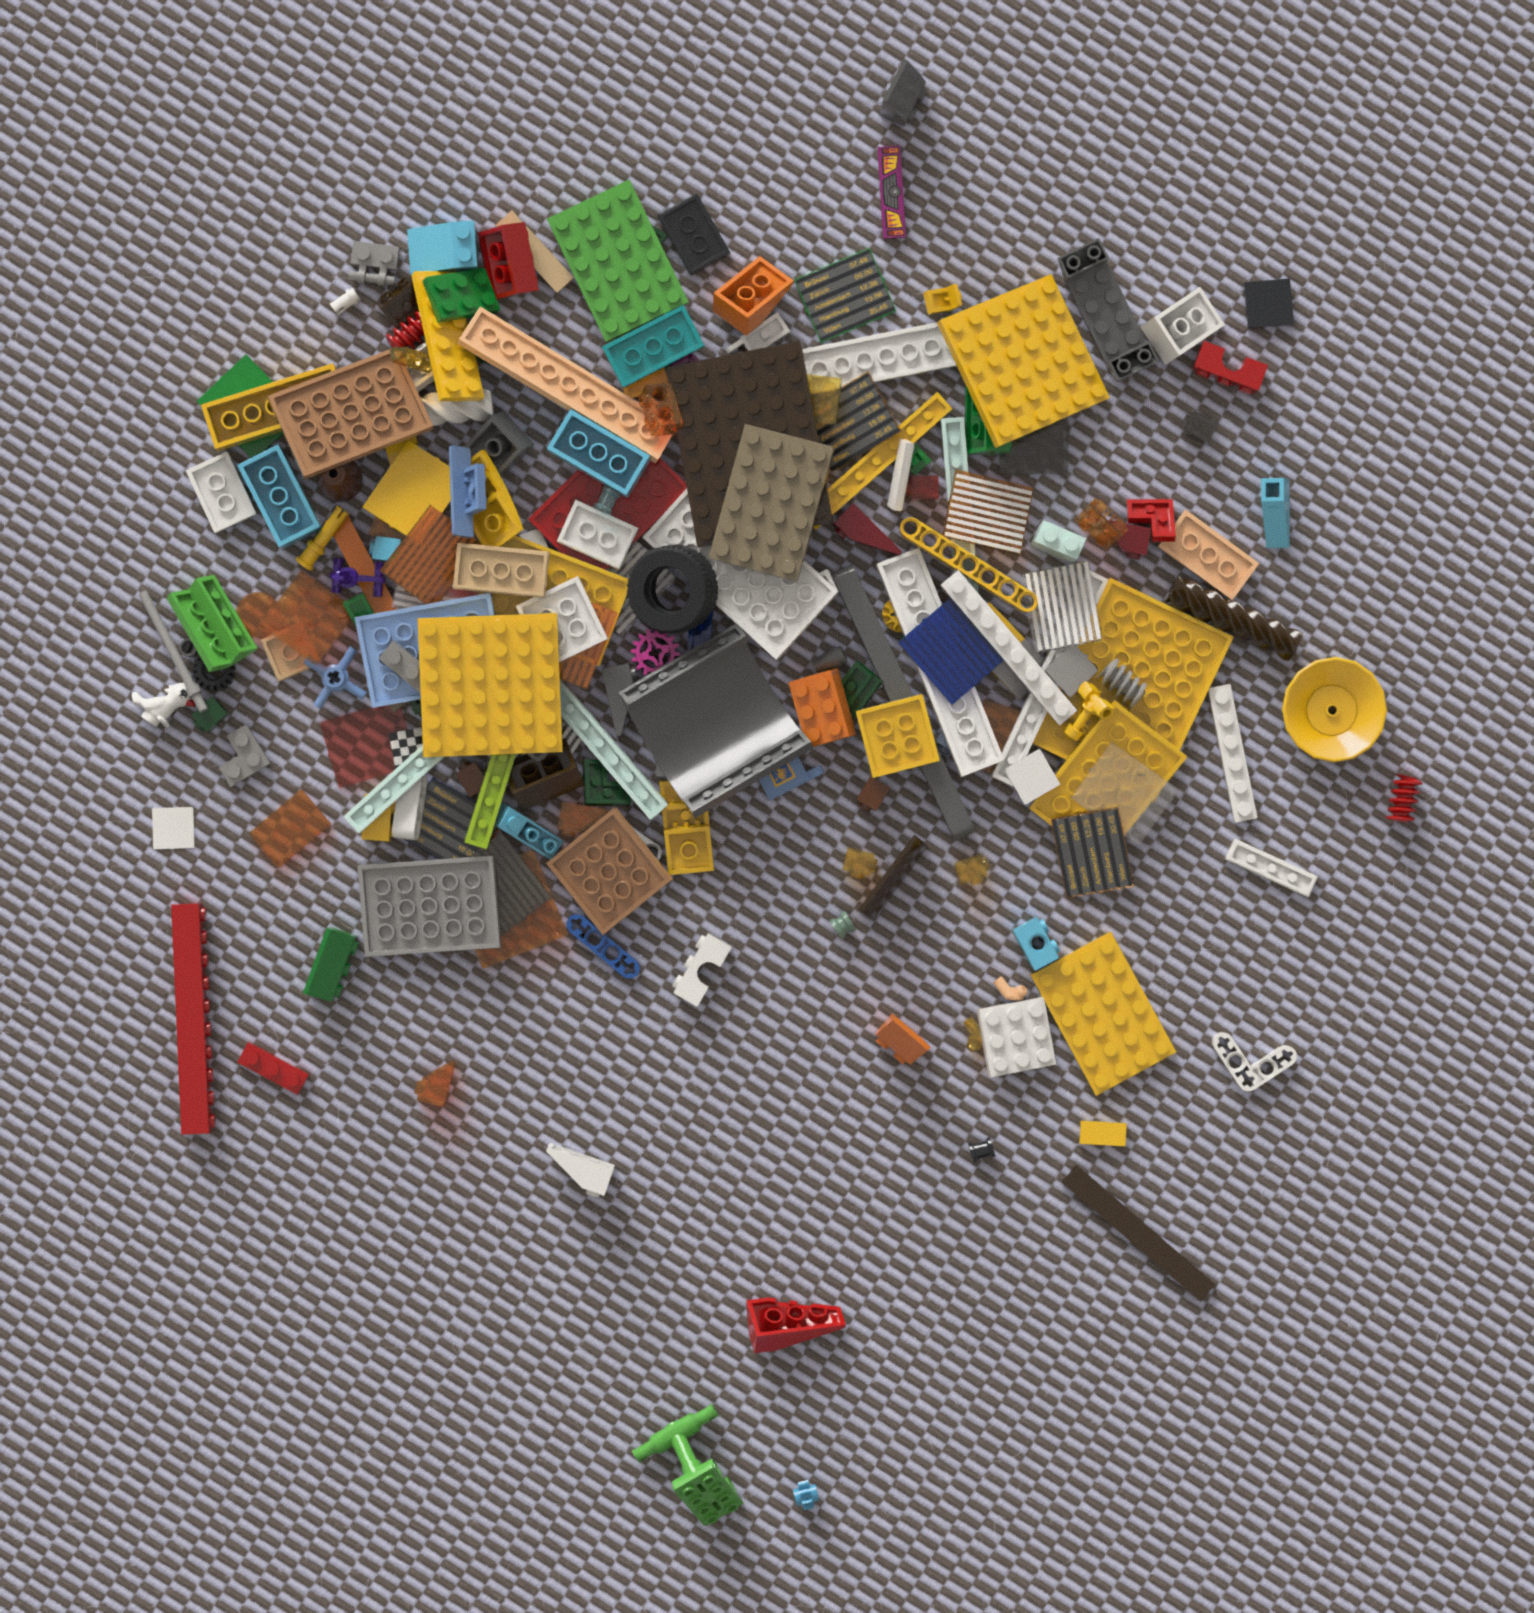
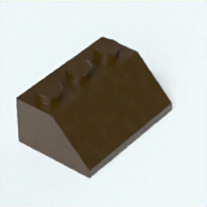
(543, 780)

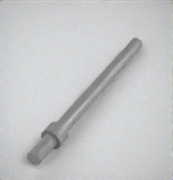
(193, 690)

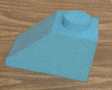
(383, 548)

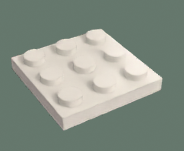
(576, 617)
(1016, 1037)

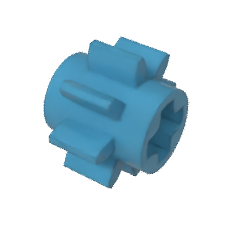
(806, 1495)

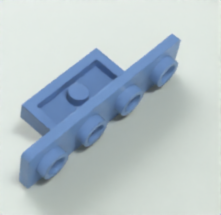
(466, 490)

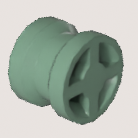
(842, 925)

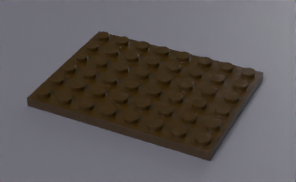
(717, 400)

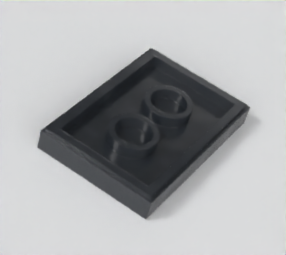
(693, 234)

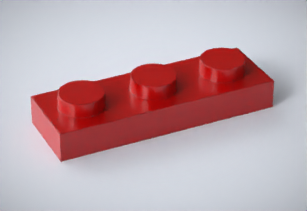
(273, 1068)

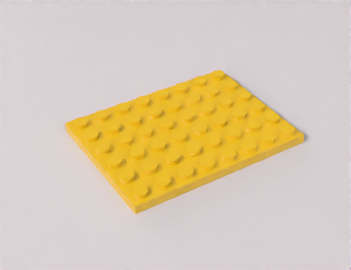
(1162, 648)

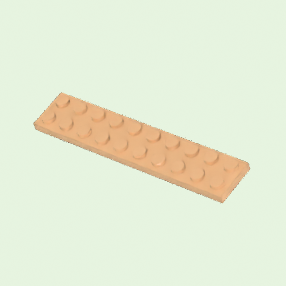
(559, 380)

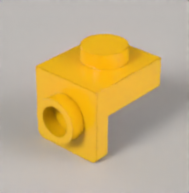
(942, 299)

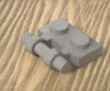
(374, 256)

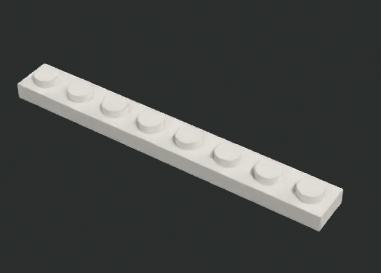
(1008, 647)

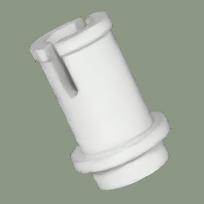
(345, 301)

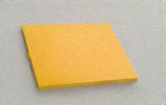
(409, 489)

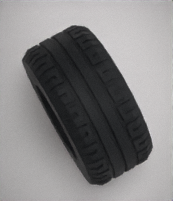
(643, 589)

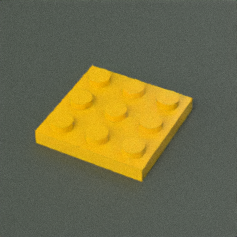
(897, 735)

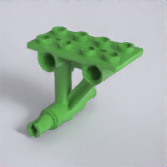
(701, 1485)

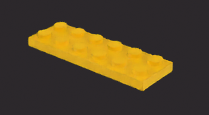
(452, 365)

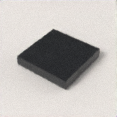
(1268, 303)

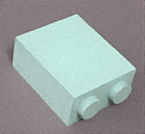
(1058, 542)

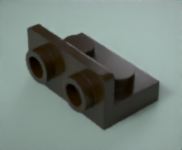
(399, 303)

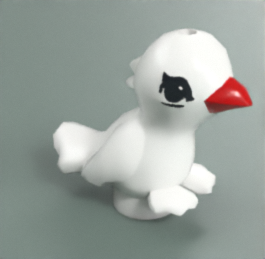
(160, 708)

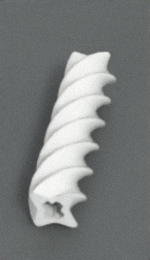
(458, 410)

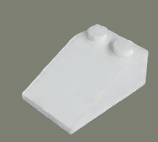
(1182, 325)
(585, 1170)

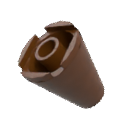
(342, 487)

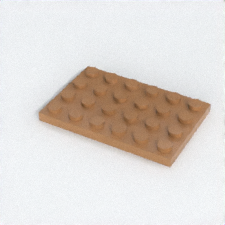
(349, 413)

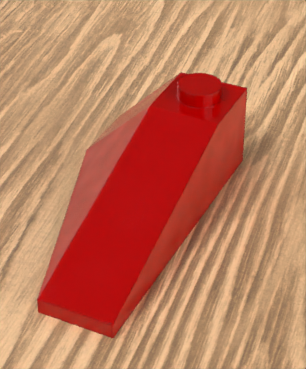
(782, 1324)

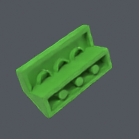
(212, 623)

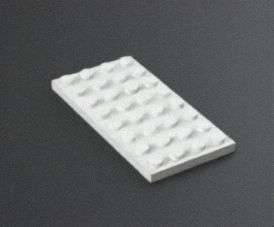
(762, 604)

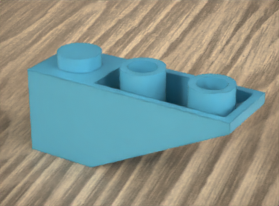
(1276, 511)
(527, 831)

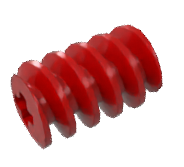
(407, 334)
(1404, 798)

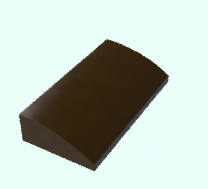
(893, 877)

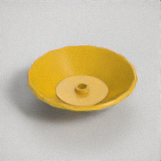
(1358, 708)

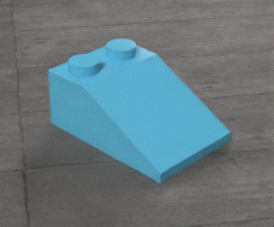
(443, 247)

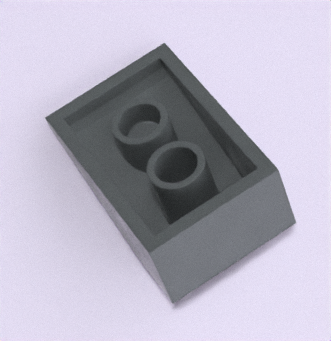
(903, 95)
(502, 441)

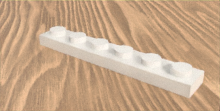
(1232, 753)

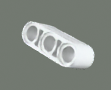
(410, 811)

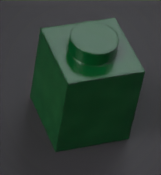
(212, 717)

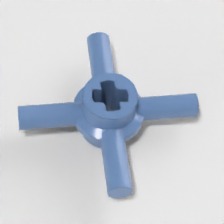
(344, 682)

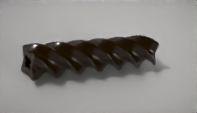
(1232, 616)

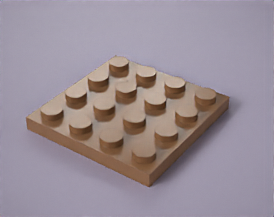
(609, 871)

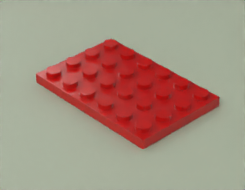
(646, 504)

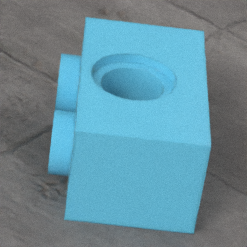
(1037, 957)

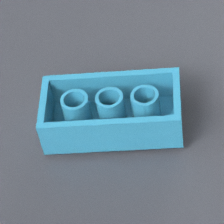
(598, 453)
(280, 496)

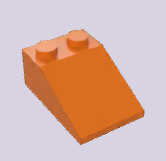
(751, 295)
(901, 1039)

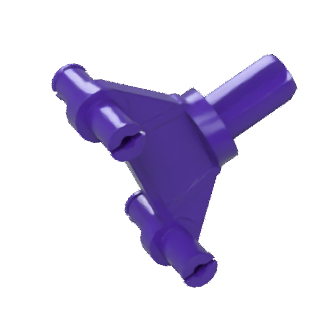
(349, 577)

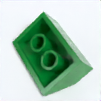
(977, 437)
(331, 964)

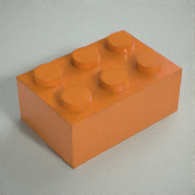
(822, 707)

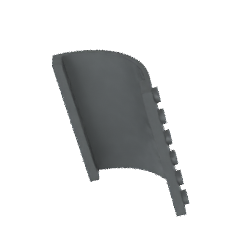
(713, 721)

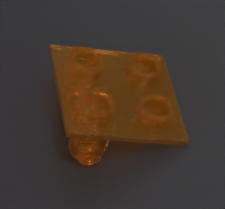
(1098, 526)

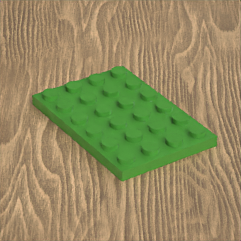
(617, 261)

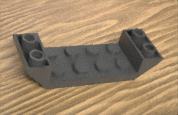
(1106, 311)

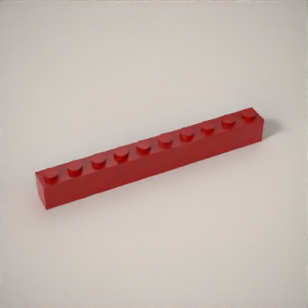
(192, 1018)

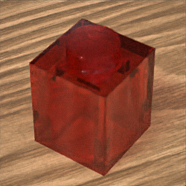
(923, 488)

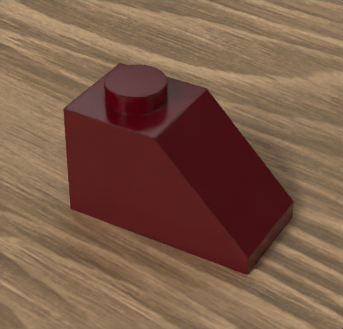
(1134, 541)

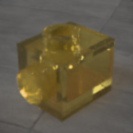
(859, 863)
(972, 869)

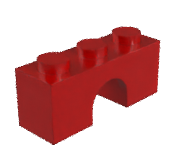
(1210, 363)

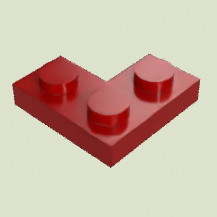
(1154, 511)

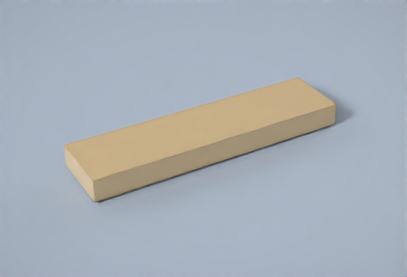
(544, 261)

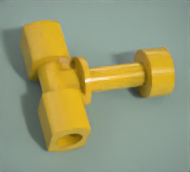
(1093, 705)

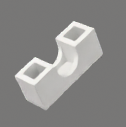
(709, 950)

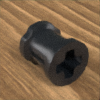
(981, 1150)

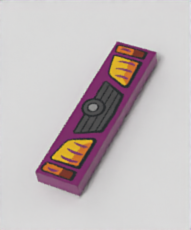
(891, 192)

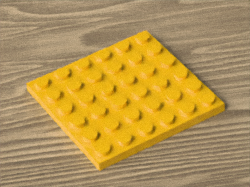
(1023, 360)
(490, 685)

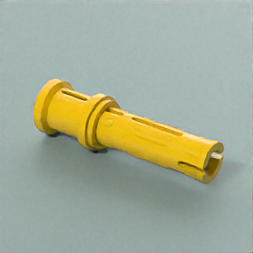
(316, 546)

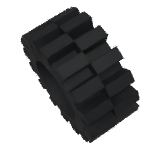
(212, 684)

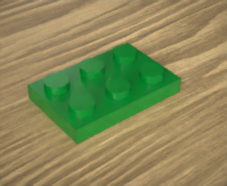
(460, 294)

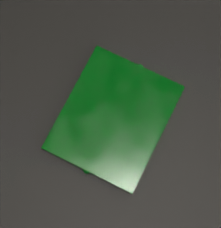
(239, 378)

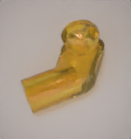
(974, 1040)

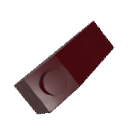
(860, 529)

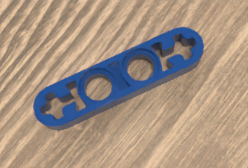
(601, 948)

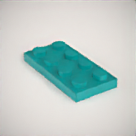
(653, 346)

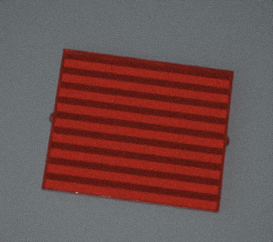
(361, 743)

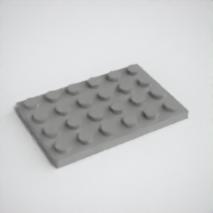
(429, 906)

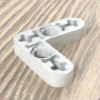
(1255, 1069)

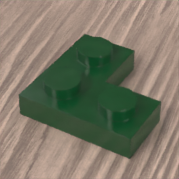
(598, 789)

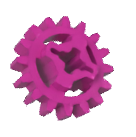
(644, 656)

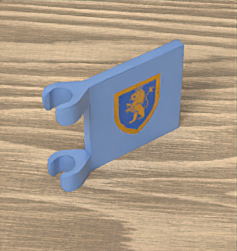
(787, 778)

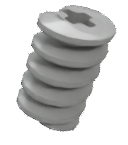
(1123, 682)

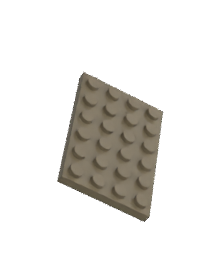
(771, 502)

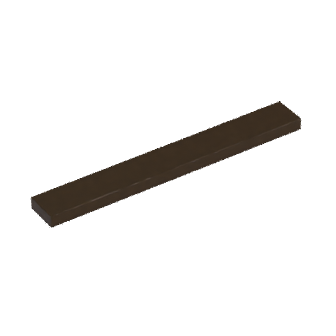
(1138, 1232)

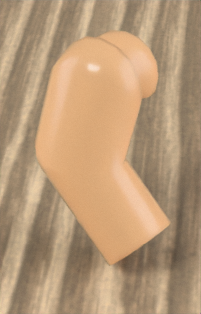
(1008, 992)

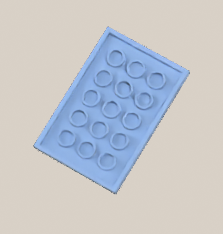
(380, 629)

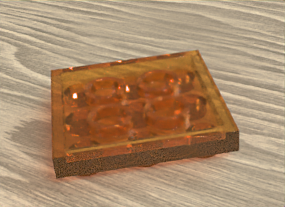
(307, 618)

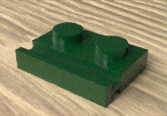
(859, 686)

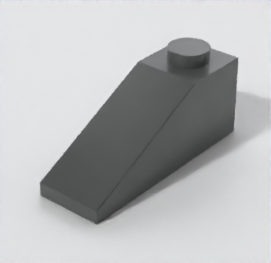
(616, 680)

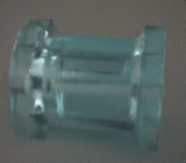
(606, 500)

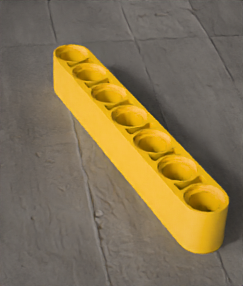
(956, 564)

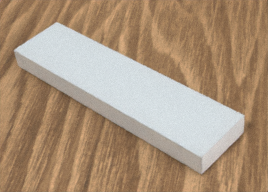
(1271, 867)

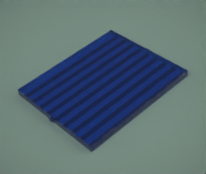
(951, 651)

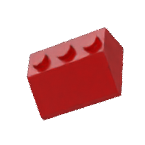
(508, 260)

